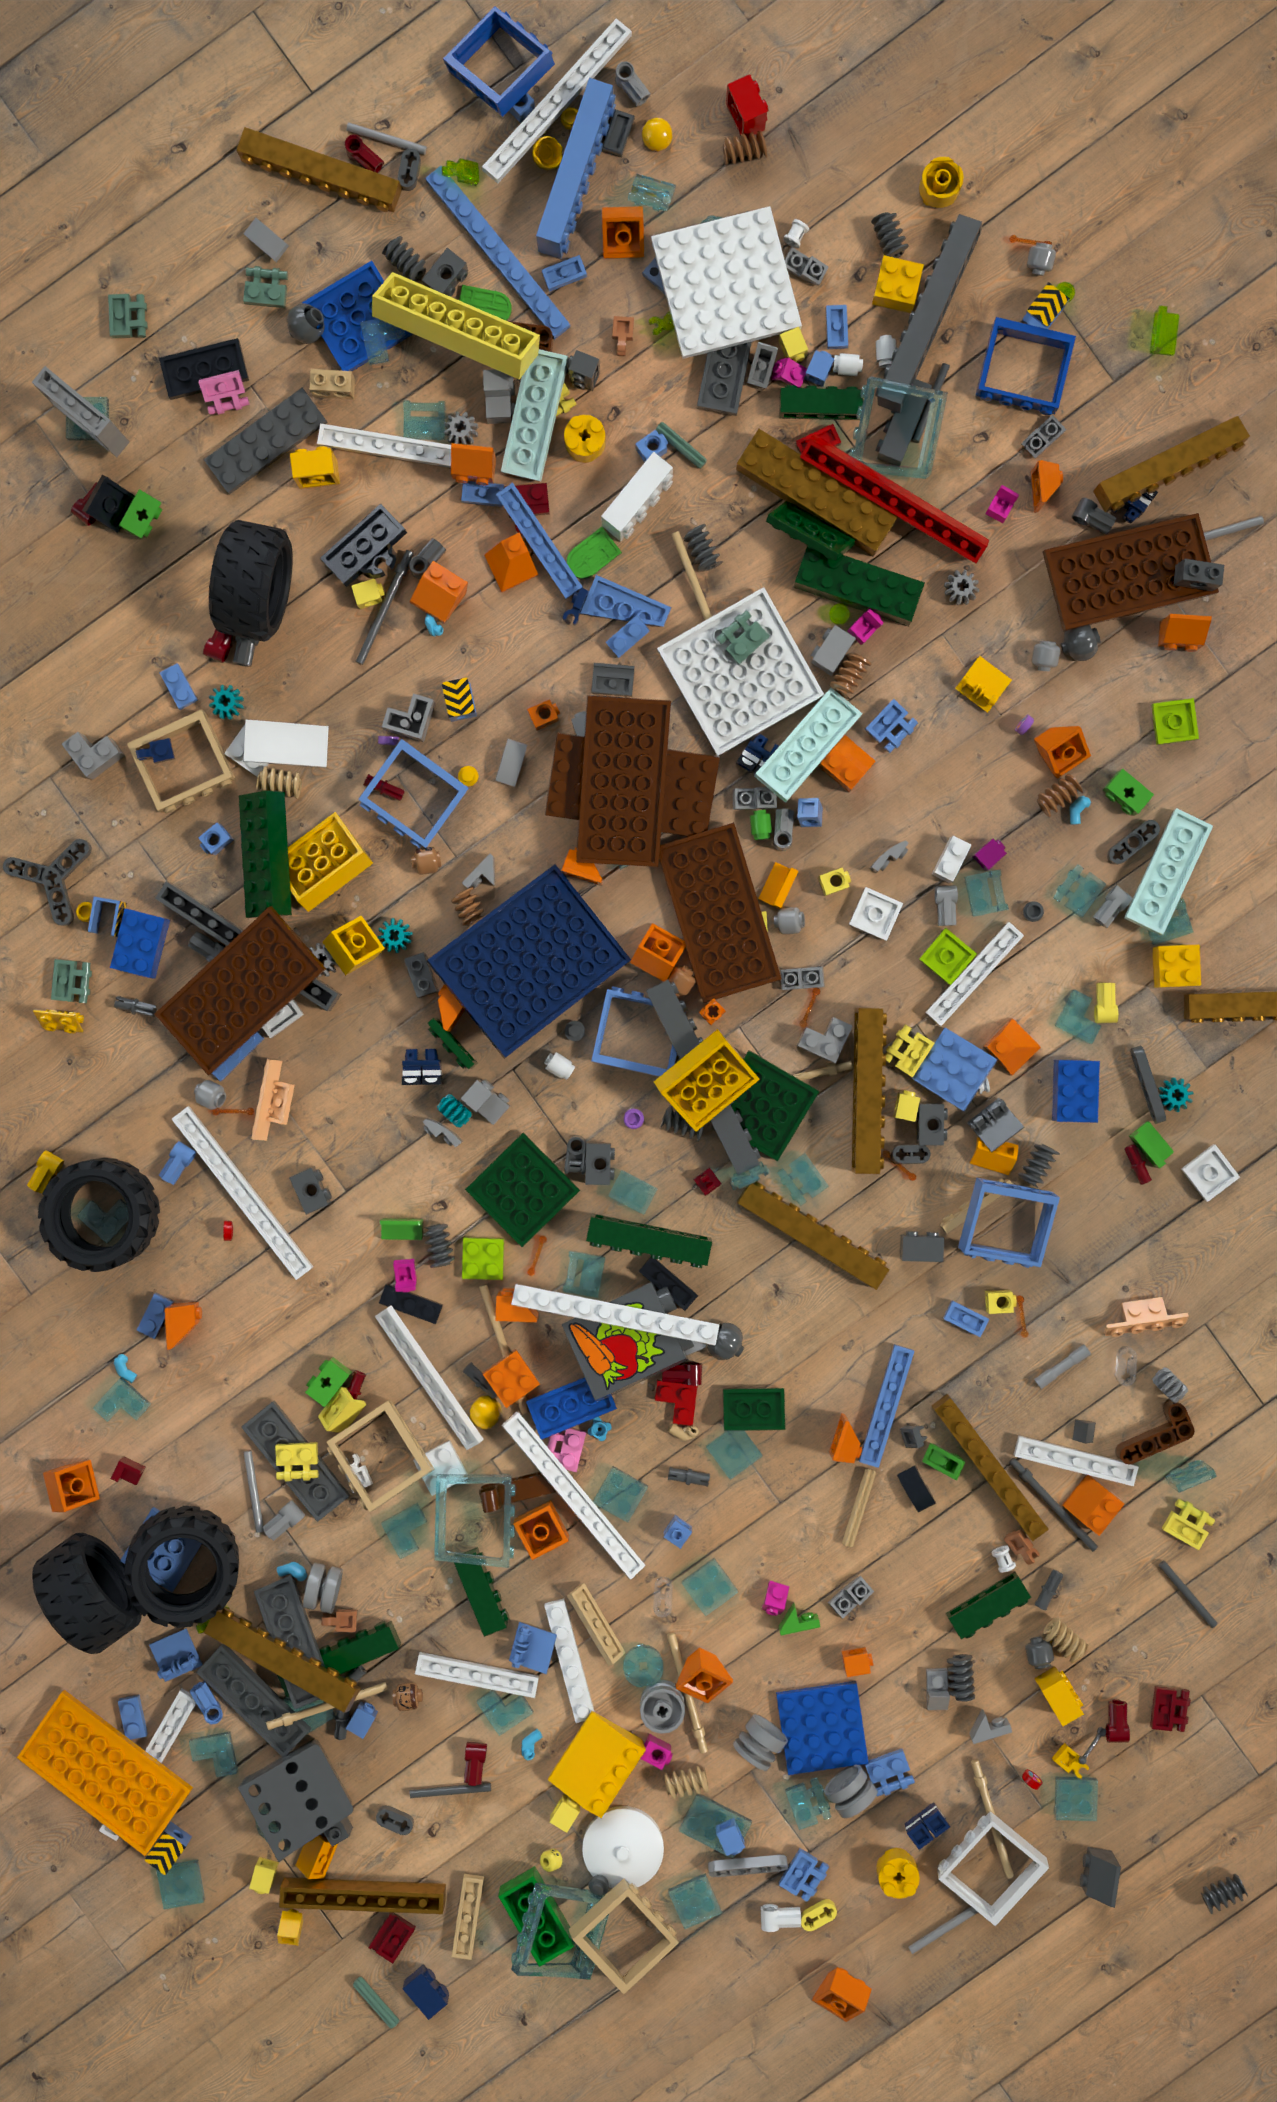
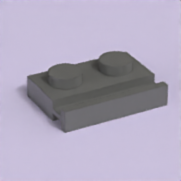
(613, 679)

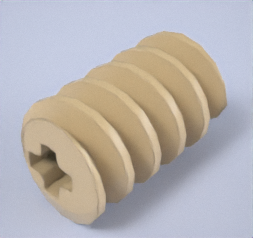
(279, 782)
(1066, 1639)
(686, 1783)

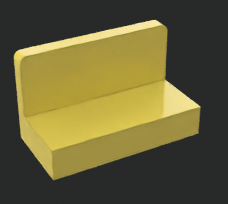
(340, 1411)

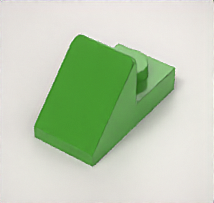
(944, 1461)
(794, 1624)

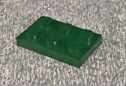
(451, 1044)
(754, 1409)

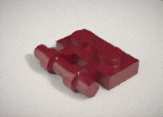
(1164, 1708)

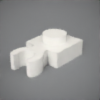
(361, 1472)

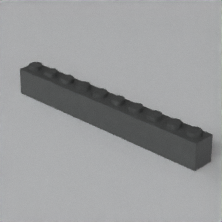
(930, 309)
(227, 931)
(684, 1039)

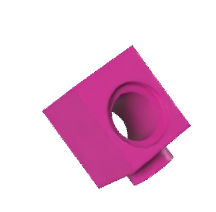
(653, 1743)

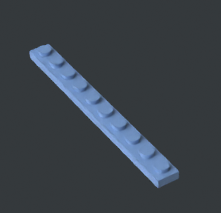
(498, 252)

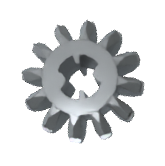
(457, 423)
(955, 581)
(328, 963)
(1170, 1385)

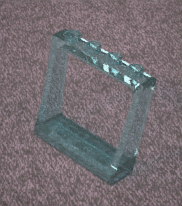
(932, 431)
(440, 1552)
(581, 1965)

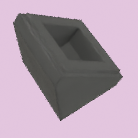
(1084, 1431)

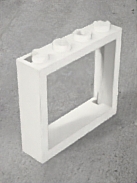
(1014, 1891)

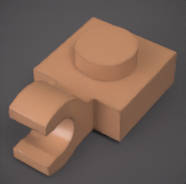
(622, 331)
(1021, 1545)
(344, 1620)

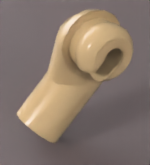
(684, 1433)

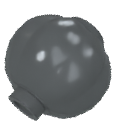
(303, 322)
(1081, 643)
(727, 1343)

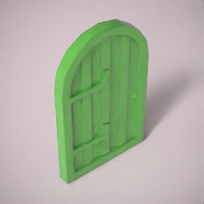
(487, 300)
(592, 554)

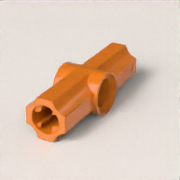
(712, 1011)

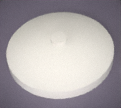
(623, 1846)

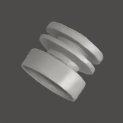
(760, 1742)

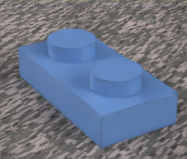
(564, 273)
(836, 326)
(482, 495)
(627, 636)
(178, 686)
(154, 1316)
(966, 1318)
(132, 1717)

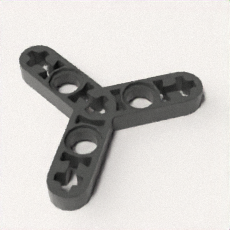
(56, 868)

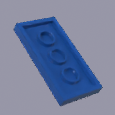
(566, 1408)

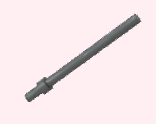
(401, 570)
(1027, 1476)

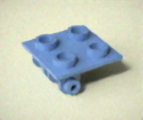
(532, 1648)
(175, 1655)

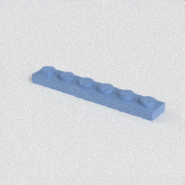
(539, 540)
(886, 1405)

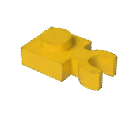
(1068, 1760)

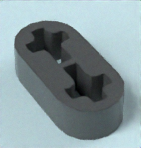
(404, 169)
(910, 1159)
(395, 1820)

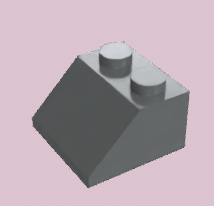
(1100, 1875)

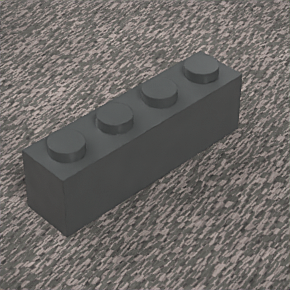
(901, 429)

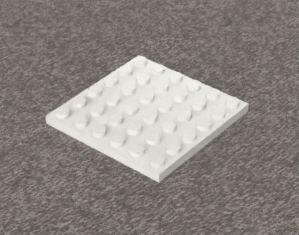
(726, 282)
(746, 698)

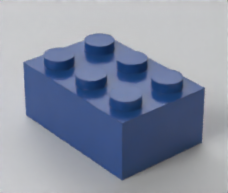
(140, 943)
(1075, 1091)

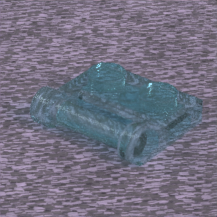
(424, 427)
(980, 896)
(1177, 926)
(590, 1276)

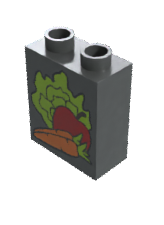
(623, 1357)

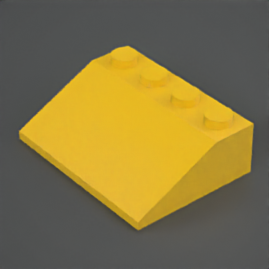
(324, 861)
(706, 1080)
(597, 1763)

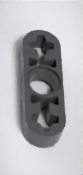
(1141, 828)

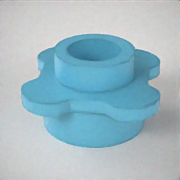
(593, 1431)

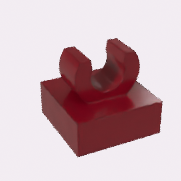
(707, 1181)

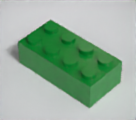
(553, 1929)

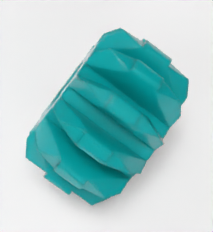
(219, 698)
(388, 934)
(1172, 1087)
(454, 1110)

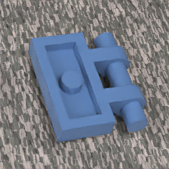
(886, 721)
(889, 1766)
(799, 1870)

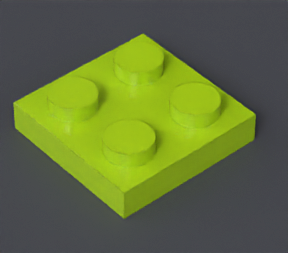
(1175, 721)
(947, 956)
(483, 1258)

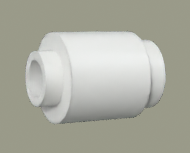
(884, 350)
(847, 364)
(559, 1065)

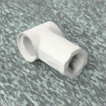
(774, 1917)

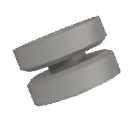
(321, 1587)
(664, 1718)
(851, 1791)

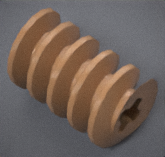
(744, 147)
(849, 674)
(1059, 793)
(468, 907)

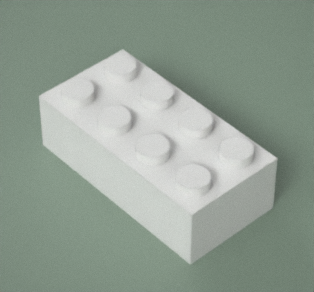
(637, 497)

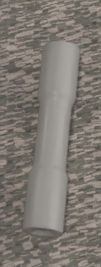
(1073, 1359)

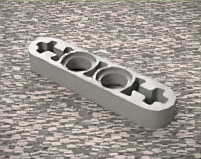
(747, 1866)

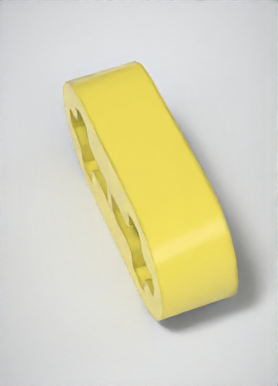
(818, 1915)

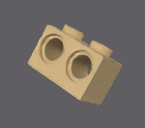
(332, 384)

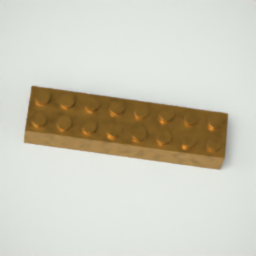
(814, 491)
(868, 1090)

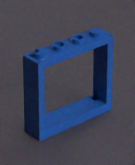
(476, 38)
(1032, 334)

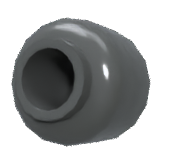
(1039, 1653)

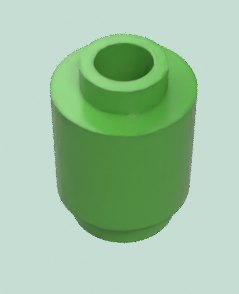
(760, 825)

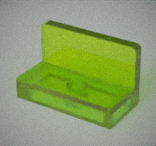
(1164, 332)

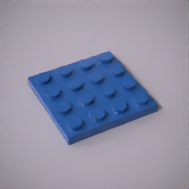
(343, 308)
(822, 1727)

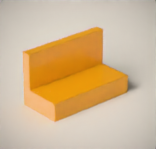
(778, 885)
(1000, 1160)
(316, 1857)

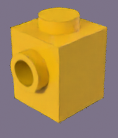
(290, 1927)

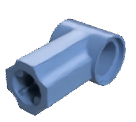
(180, 1157)
(205, 1700)

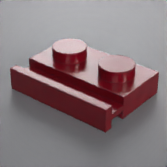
(536, 497)
(392, 1937)

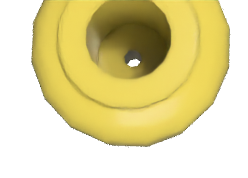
(551, 1860)

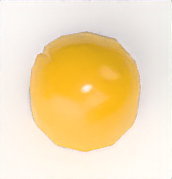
(657, 134)
(547, 153)
(485, 1412)

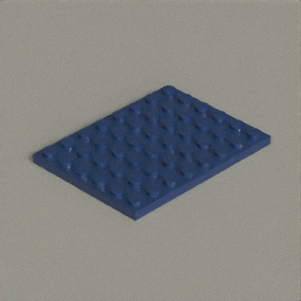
(529, 961)

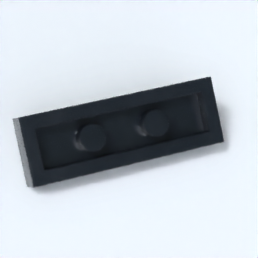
(663, 1277)
(411, 1304)

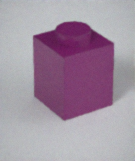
(989, 854)

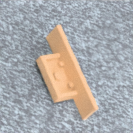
(273, 1101)
(1143, 1316)

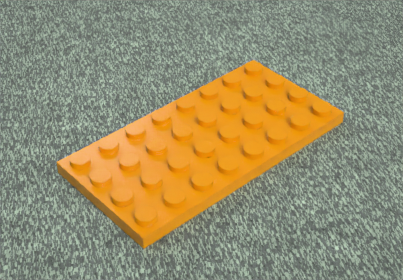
(104, 1772)

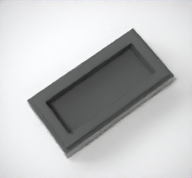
(618, 133)

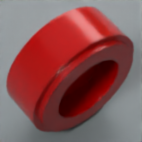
(228, 1231)
(1031, 1779)

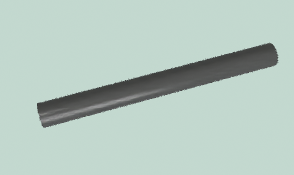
(923, 420)
(1188, 1594)
(451, 1790)

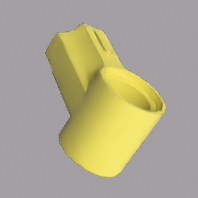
(1106, 1009)

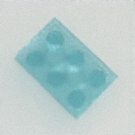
(702, 1821)

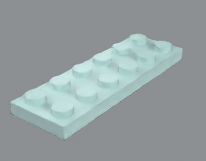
(535, 416)
(808, 745)
(1168, 872)

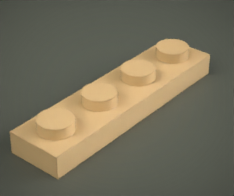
(952, 1221)
(596, 1624)
(467, 1916)

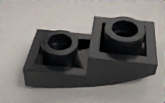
(916, 1489)

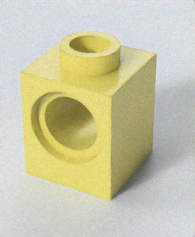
(793, 345)
(368, 593)
(826, 885)
(906, 1106)
(991, 1299)
(565, 1813)
(263, 1875)

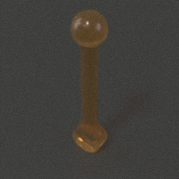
(1013, 238)
(803, 1023)
(250, 1111)
(886, 1154)
(531, 1271)
(1020, 1299)

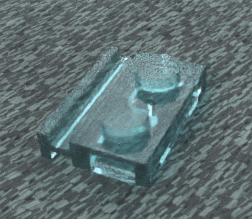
(632, 1192)

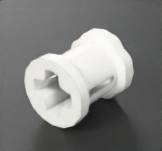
(796, 233)
(1003, 1559)

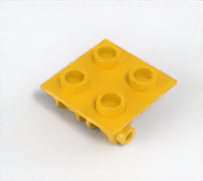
(983, 684)
(56, 1020)

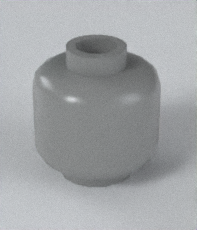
(1041, 258)
(1046, 655)
(789, 920)
(210, 1094)

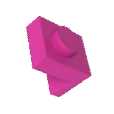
(789, 372)
(1002, 504)
(865, 626)
(405, 1275)
(775, 1598)

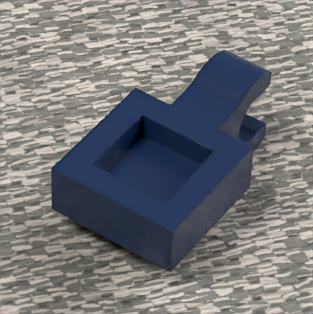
(578, 601)
(159, 751)

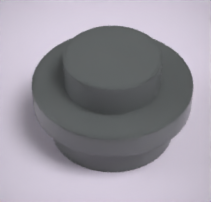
(1033, 911)
(574, 1030)
(599, 1885)

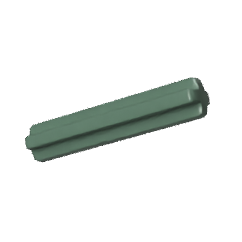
(681, 445)
(376, 2002)

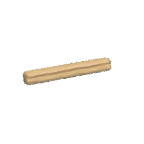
(859, 1507)

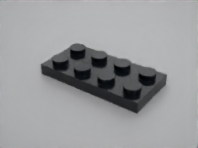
(186, 368)

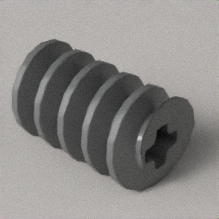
(889, 235)
(404, 260)
(701, 549)
(675, 1120)
(1038, 1164)
(439, 1244)
(962, 1677)
(1223, 1893)

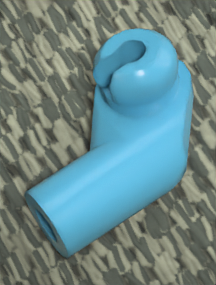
(433, 628)
(1076, 808)
(122, 1370)
(294, 1569)
(528, 1744)

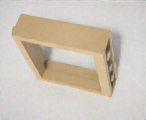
(168, 731)
(409, 1440)
(600, 1911)

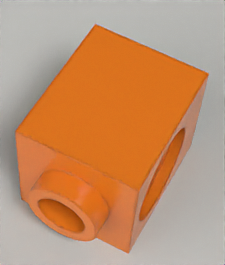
(540, 723)
(857, 1662)

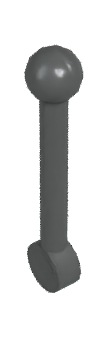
(1101, 1732)

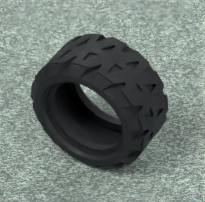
(250, 580)
(57, 1224)
(84, 1593)
(190, 1608)

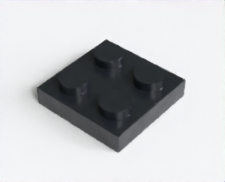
(108, 503)

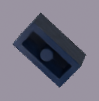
(426, 1991)

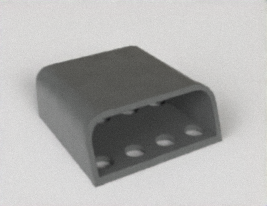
(300, 1795)

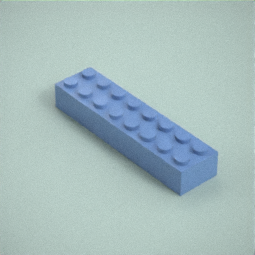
(575, 168)

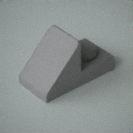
(762, 365)
(485, 868)
(937, 1689)
(984, 1731)

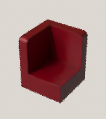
(128, 1471)

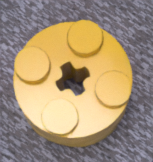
(951, 178)
(594, 445)
(893, 1884)

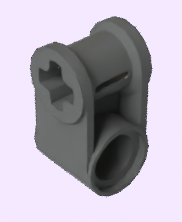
(576, 1157)

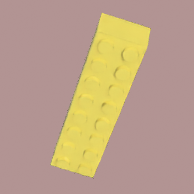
(455, 325)

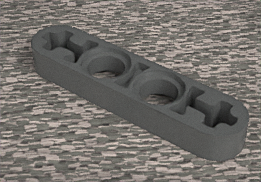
(1148, 1084)

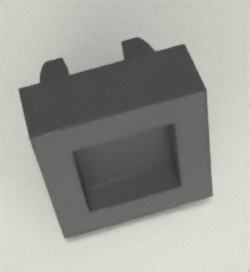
(912, 1436)

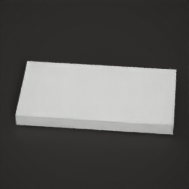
(285, 743)

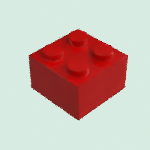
(746, 105)

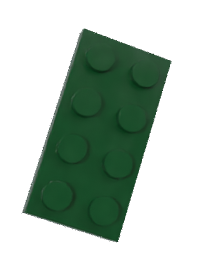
(810, 530)

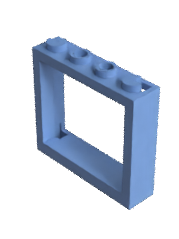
(434, 768)
(597, 1057)
(1009, 1257)

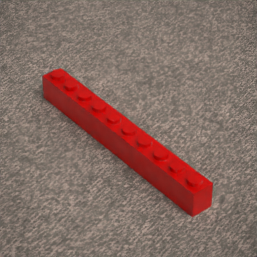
(894, 498)

